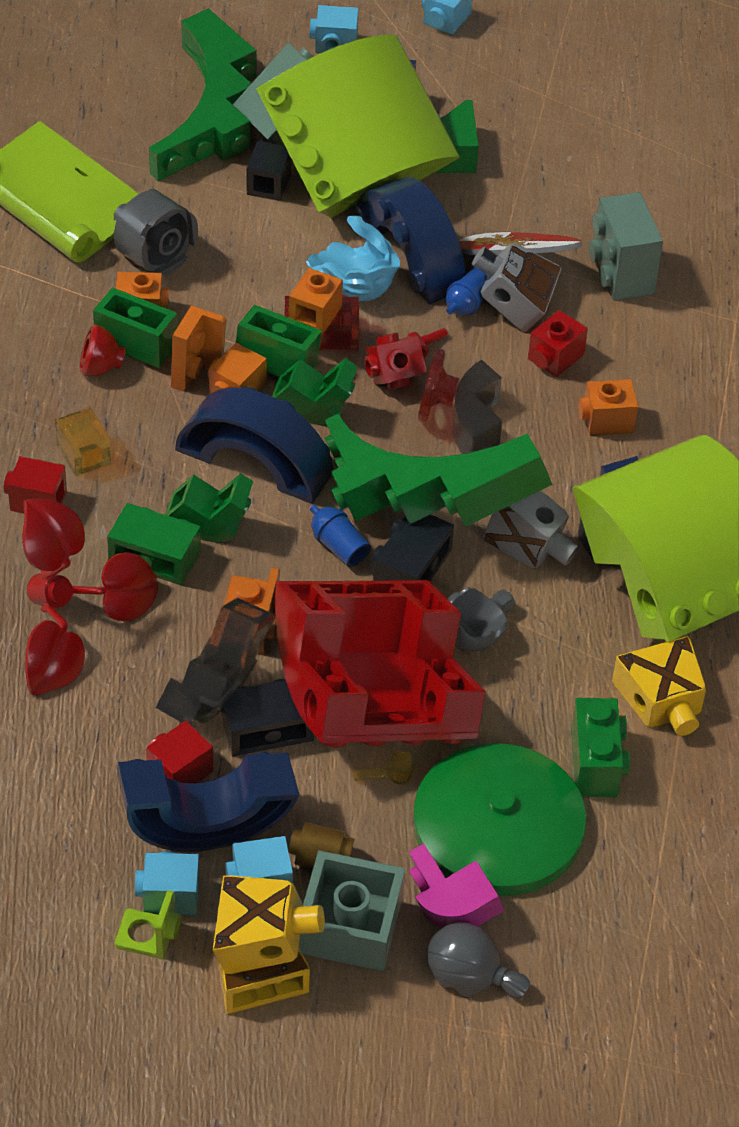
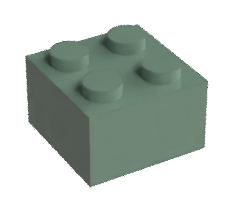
(626, 246)
(359, 909)

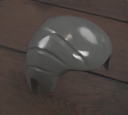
(481, 618)
(469, 962)

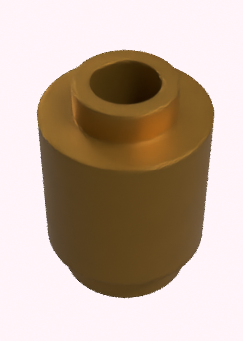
(313, 837)

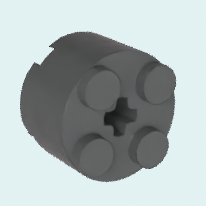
(154, 231)

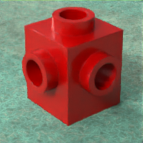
(395, 360)

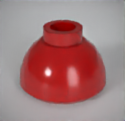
(100, 352)

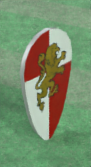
(534, 242)

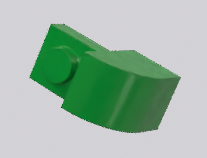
(315, 394)
(213, 510)

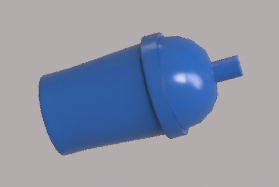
(465, 295)
(339, 535)

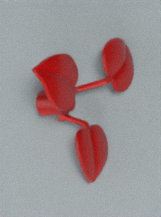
(129, 589)

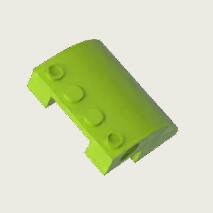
(356, 121)
(671, 532)

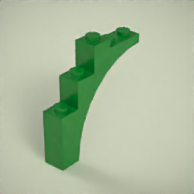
(215, 124)
(463, 483)

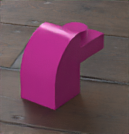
(455, 899)

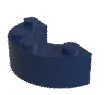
(422, 231)
(265, 430)
(211, 812)

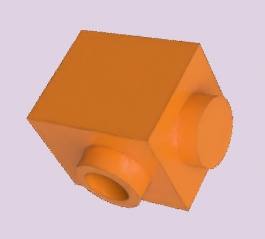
(145, 286)
(316, 299)
(238, 369)
(609, 407)

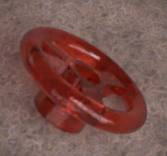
(439, 387)

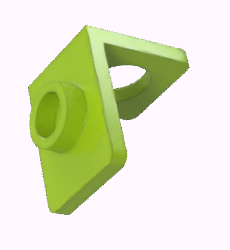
(165, 926)

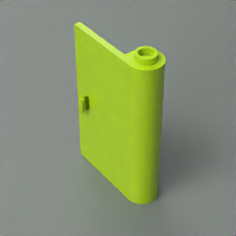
(60, 192)

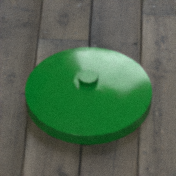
(504, 811)

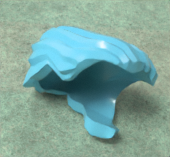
(365, 269)

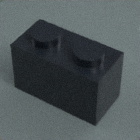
(413, 550)
(263, 719)

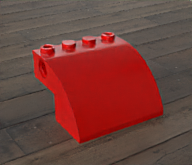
(375, 662)

